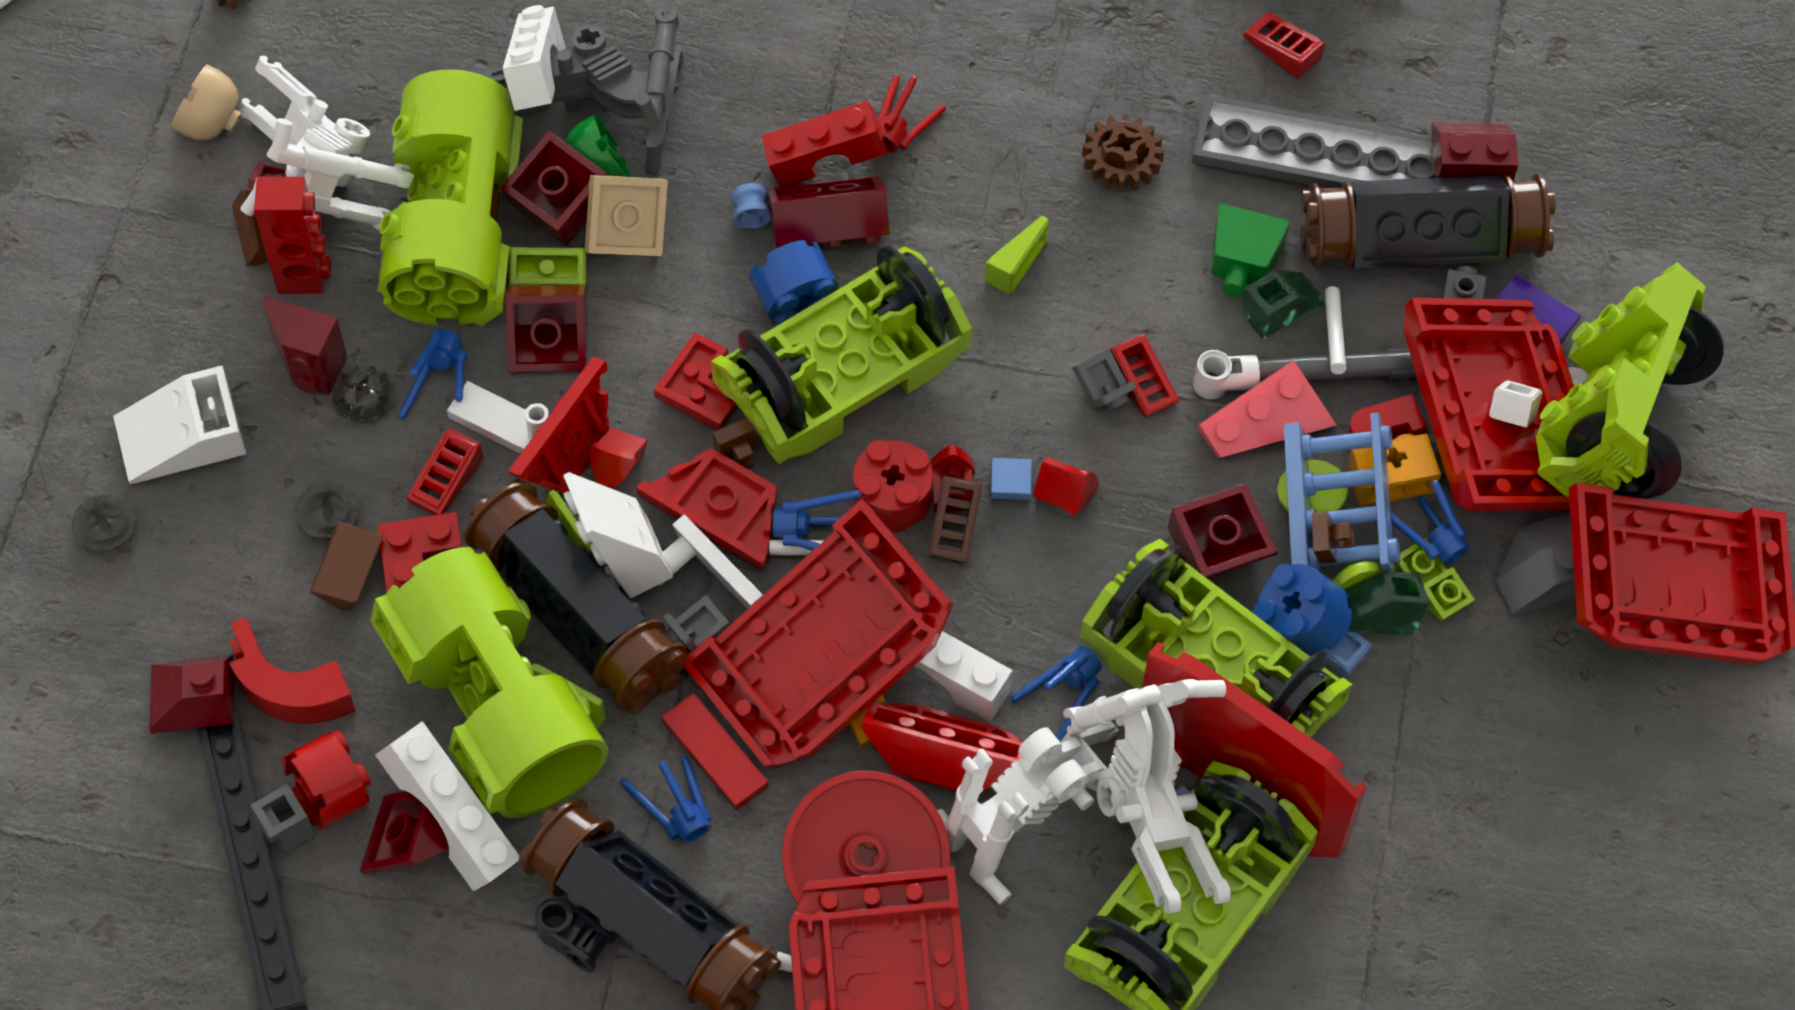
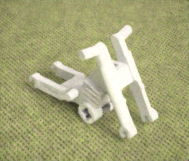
(319, 149)
(1144, 784)
(1026, 795)

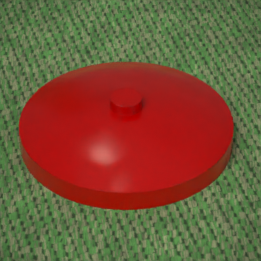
(862, 828)

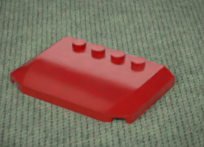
(1460, 359)
(1682, 577)
(823, 641)
(1264, 745)
(879, 943)

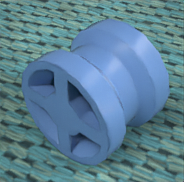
(750, 206)

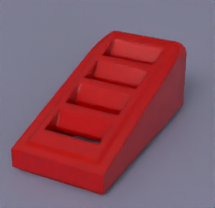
(1287, 58)
(1141, 347)
(443, 452)

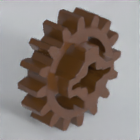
(1122, 153)

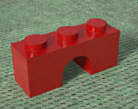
(845, 132)

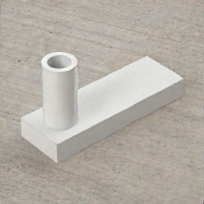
(497, 417)
(693, 543)

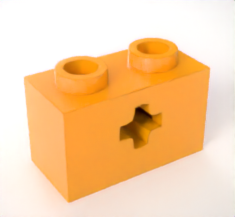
(1410, 468)

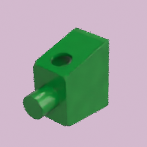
(1245, 246)

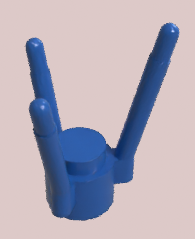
(440, 353)
(792, 522)
(1447, 539)
(1075, 671)
(688, 819)

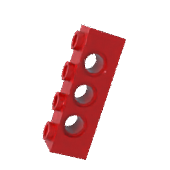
(292, 235)

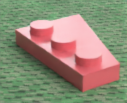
(1262, 411)

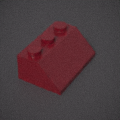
(829, 211)

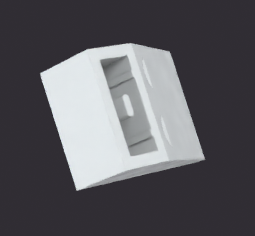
(180, 427)
(619, 535)

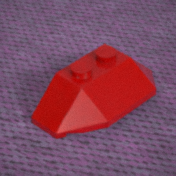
(934, 743)

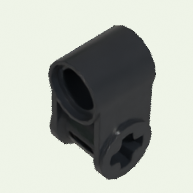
(578, 938)

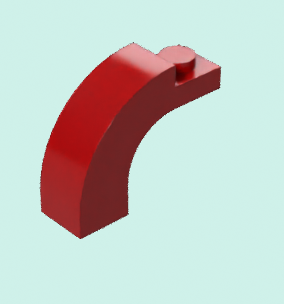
(287, 696)

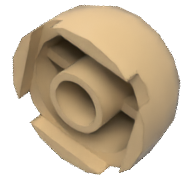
(208, 106)

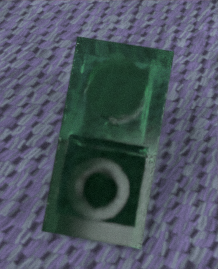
(1279, 301)
(1387, 603)

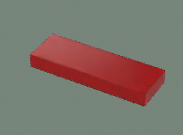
(714, 751)

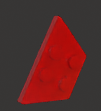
(567, 433)
(721, 501)

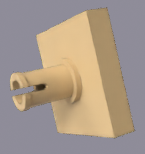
(626, 215)

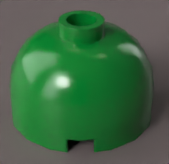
(598, 145)

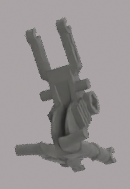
(612, 82)

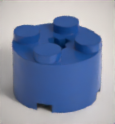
(792, 280)
(1305, 607)

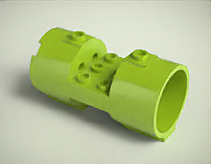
(443, 245)
(524, 733)

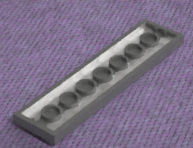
(1306, 145)

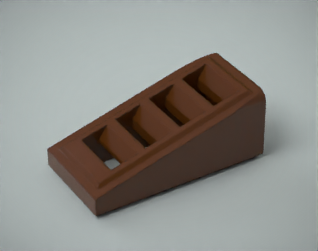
(963, 485)

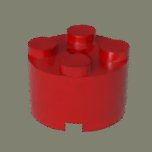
(894, 482)
(327, 779)

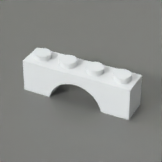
(528, 57)
(968, 676)
(473, 837)

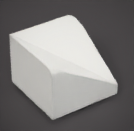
(1515, 403)

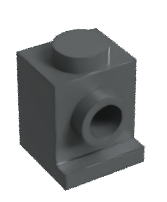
(1464, 284)
(283, 818)

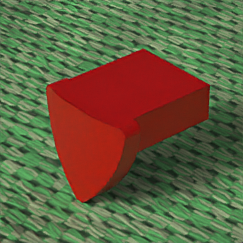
(615, 456)
(955, 463)
(1065, 486)

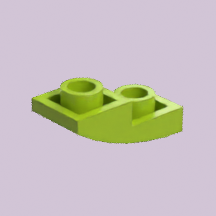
(1443, 586)

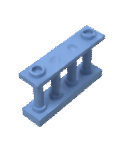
(1303, 484)

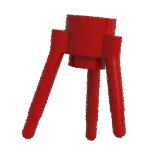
(894, 125)

